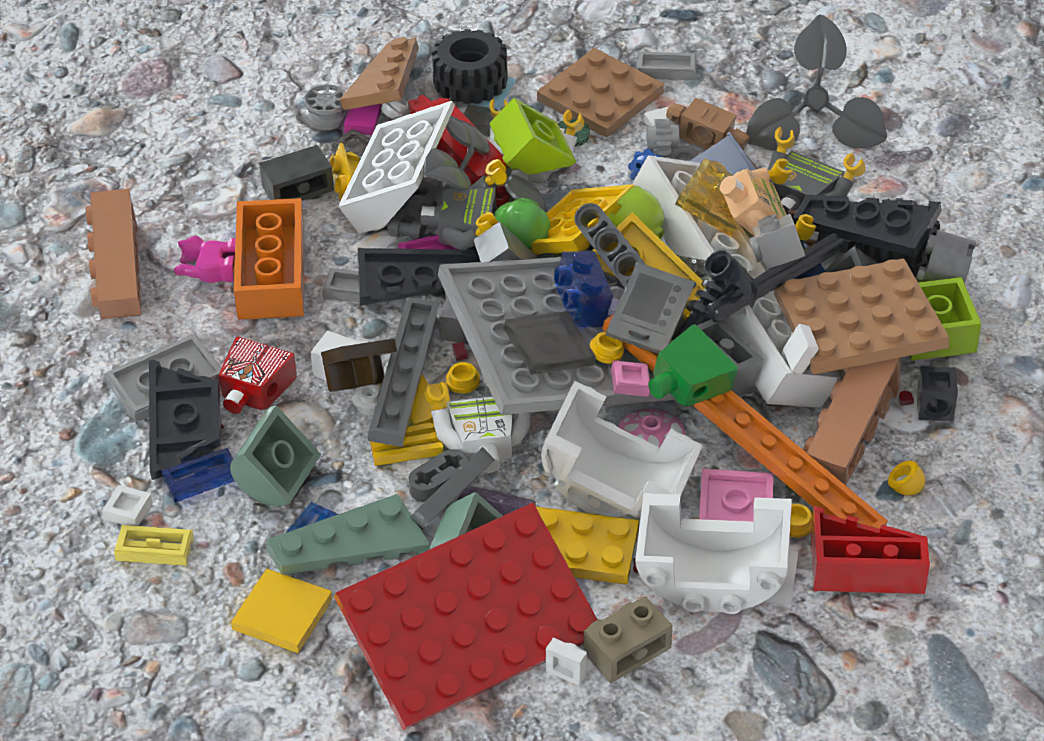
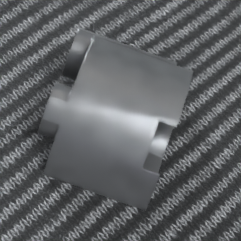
(948, 257)

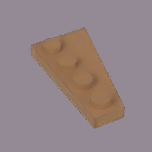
(384, 77)

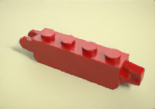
(477, 165)

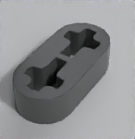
(434, 472)

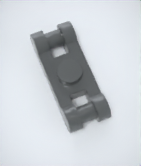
(408, 218)

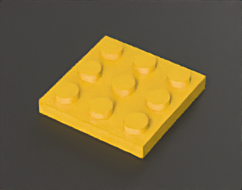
(564, 233)

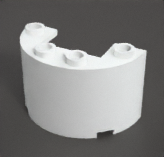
(608, 467)
(713, 561)

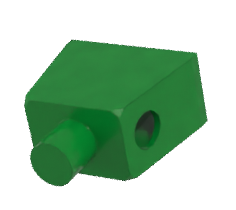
(692, 369)

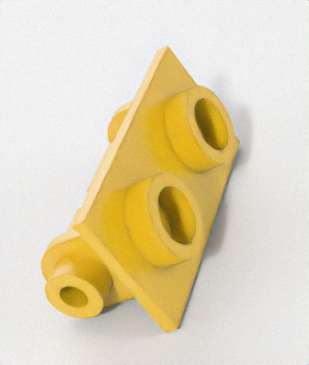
(343, 169)

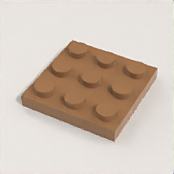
(601, 90)

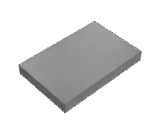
(131, 380)

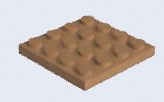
(862, 315)

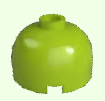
(644, 206)

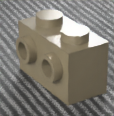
(627, 639)

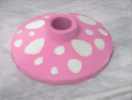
(651, 425)

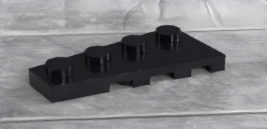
(881, 225)
(404, 273)

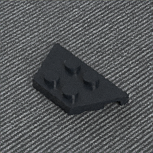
(181, 417)

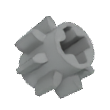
(662, 137)

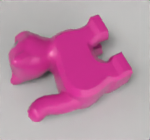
(212, 259)

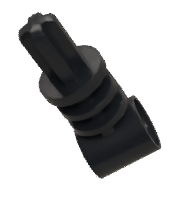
(725, 276)

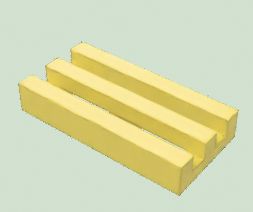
(153, 549)

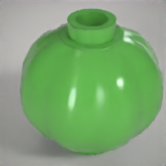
(524, 220)

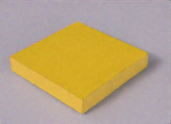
(282, 610)

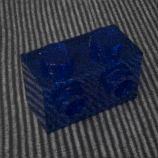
(583, 288)

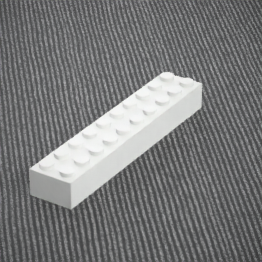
(760, 322)

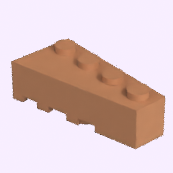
(115, 254)
(853, 416)

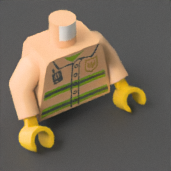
(754, 197)

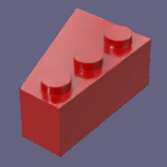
(866, 558)

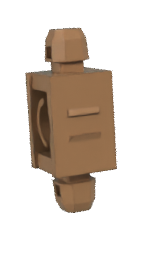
(705, 124)

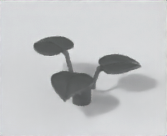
(859, 123)
(444, 168)

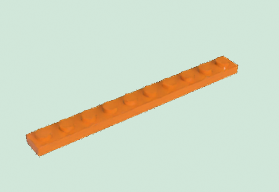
(776, 451)

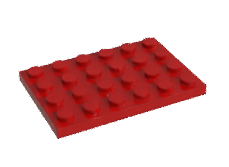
(466, 615)

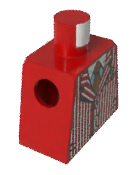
(255, 375)

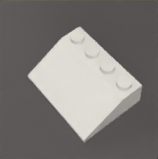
(392, 167)

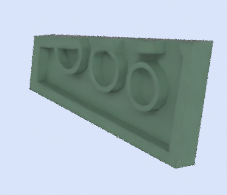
(349, 537)

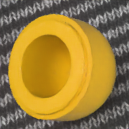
(912, 483)

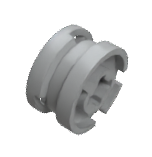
(325, 108)

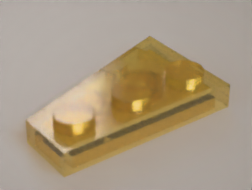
(704, 198)

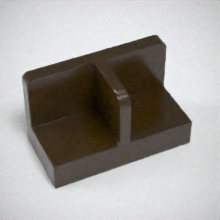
(356, 364)

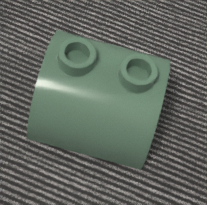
(274, 460)

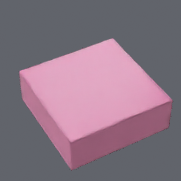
(630, 378)

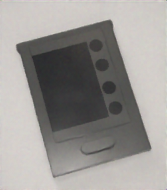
(650, 308)

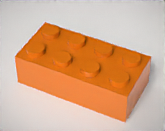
(269, 259)

